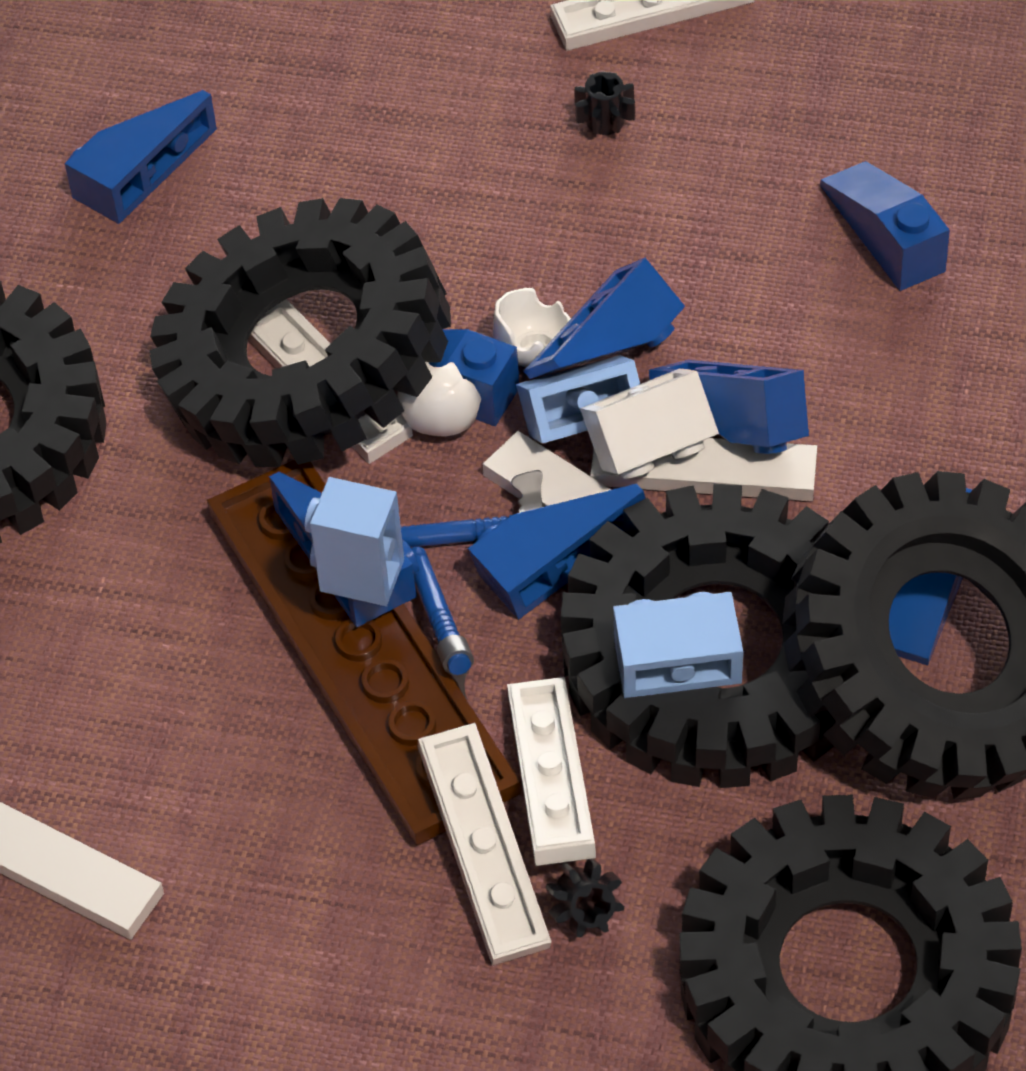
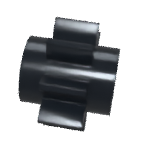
(604, 103)
(591, 911)

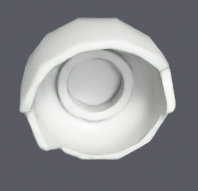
(527, 322)
(445, 404)

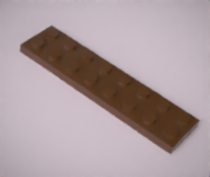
(375, 677)

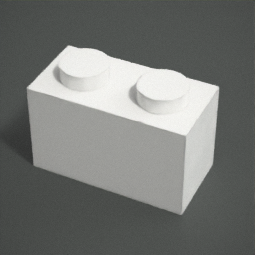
(650, 423)

